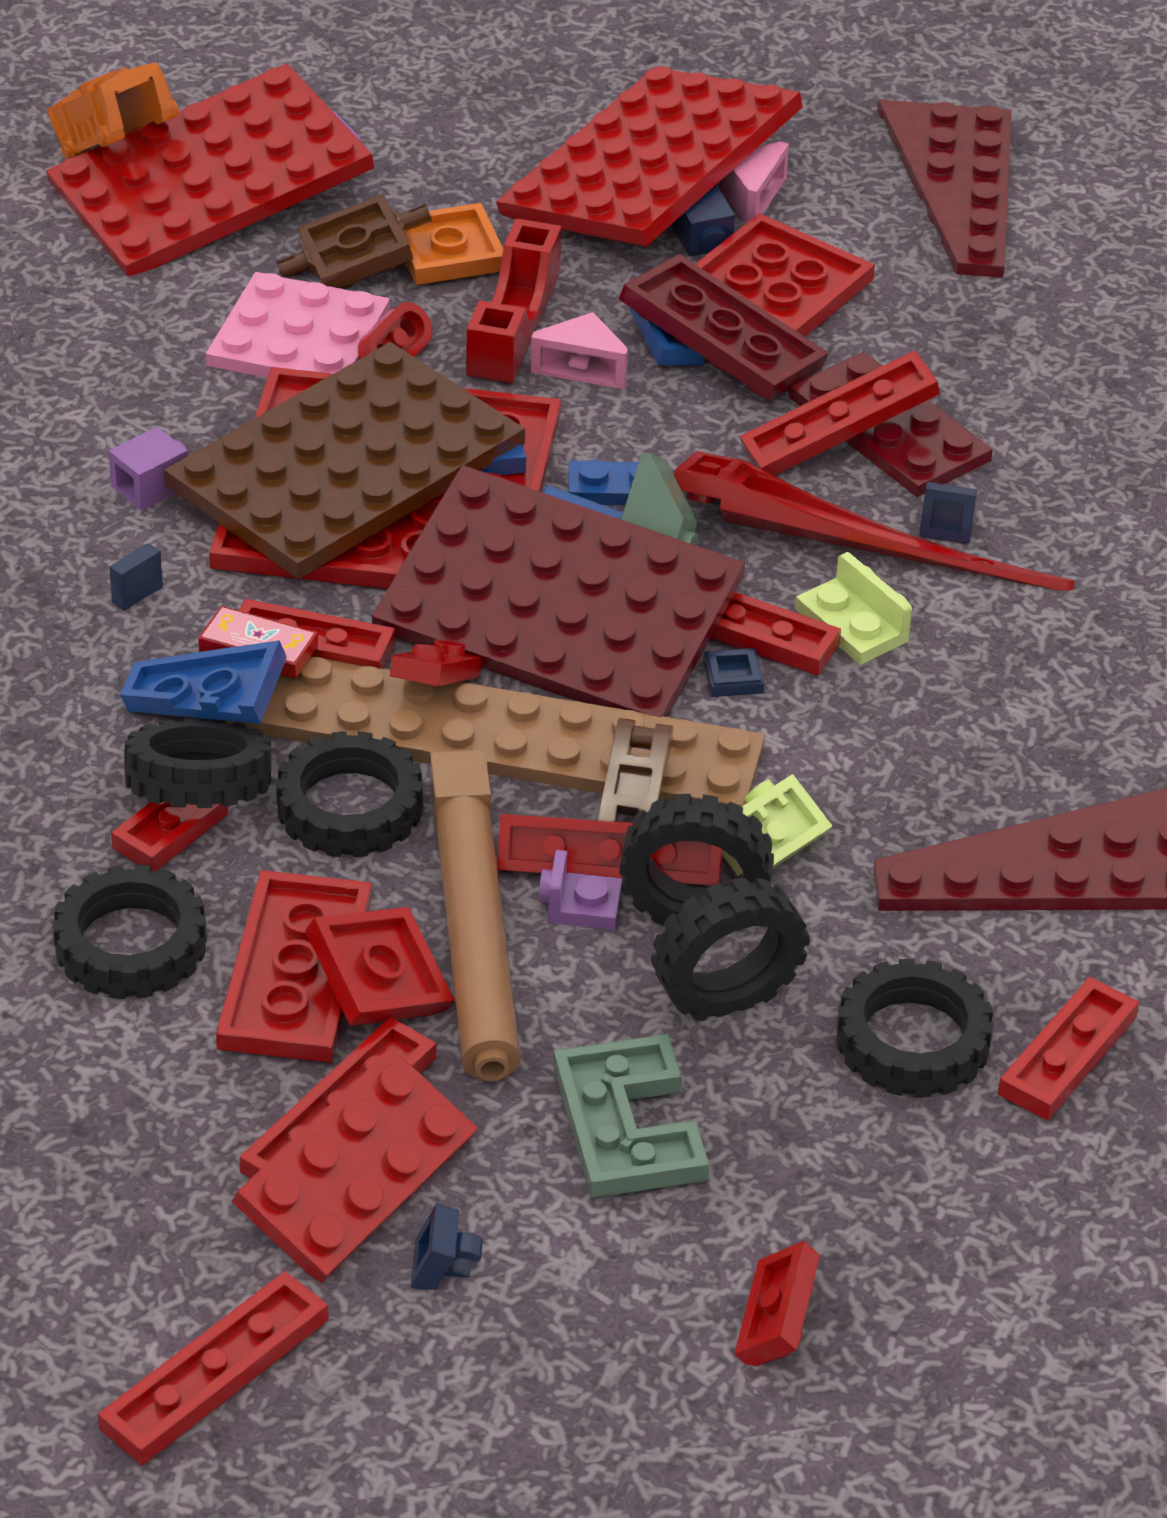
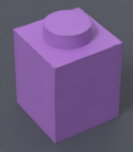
(140, 465)

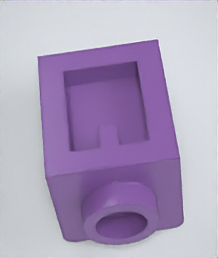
(579, 897)

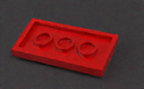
(278, 988)
(354, 1165)

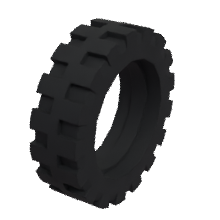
(197, 762)
(688, 820)
(353, 832)
(714, 917)
(136, 973)
(906, 1070)

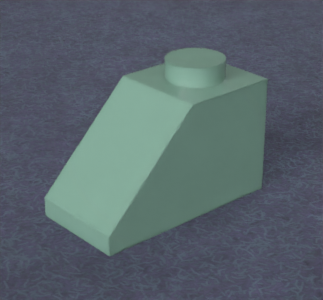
(659, 502)

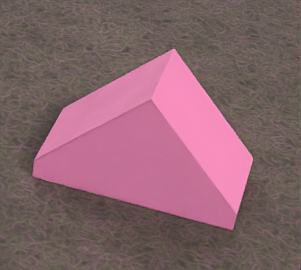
(756, 180)
(580, 351)

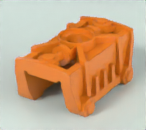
(111, 108)

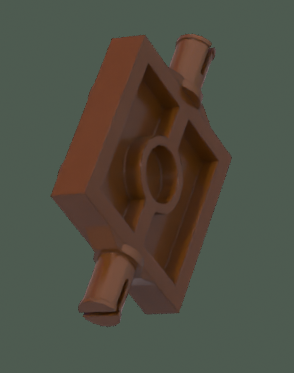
(355, 242)

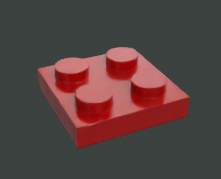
(379, 965)

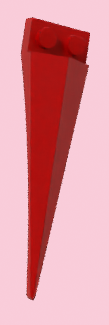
(768, 503)

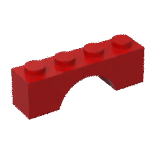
(504, 328)

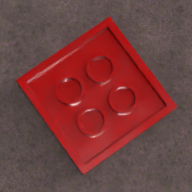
(788, 272)

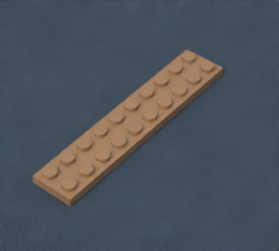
(521, 732)

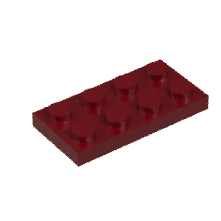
(723, 326)
(910, 447)

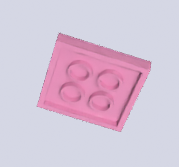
(294, 327)

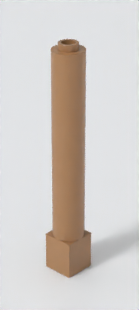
(474, 914)

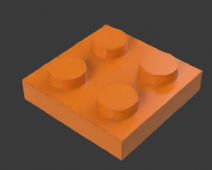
(454, 245)

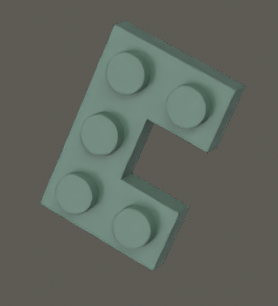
(611, 1149)

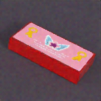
(238, 628)

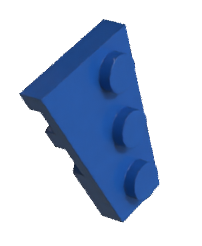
(207, 684)

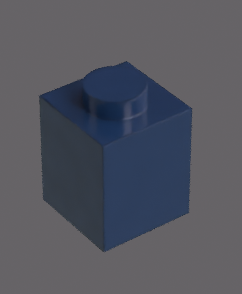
(705, 223)

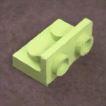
(863, 606)
(786, 816)

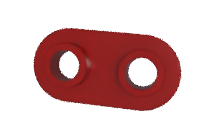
(403, 326)

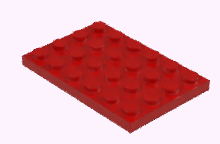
(650, 155)
(210, 170)

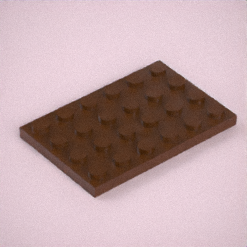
(343, 459)

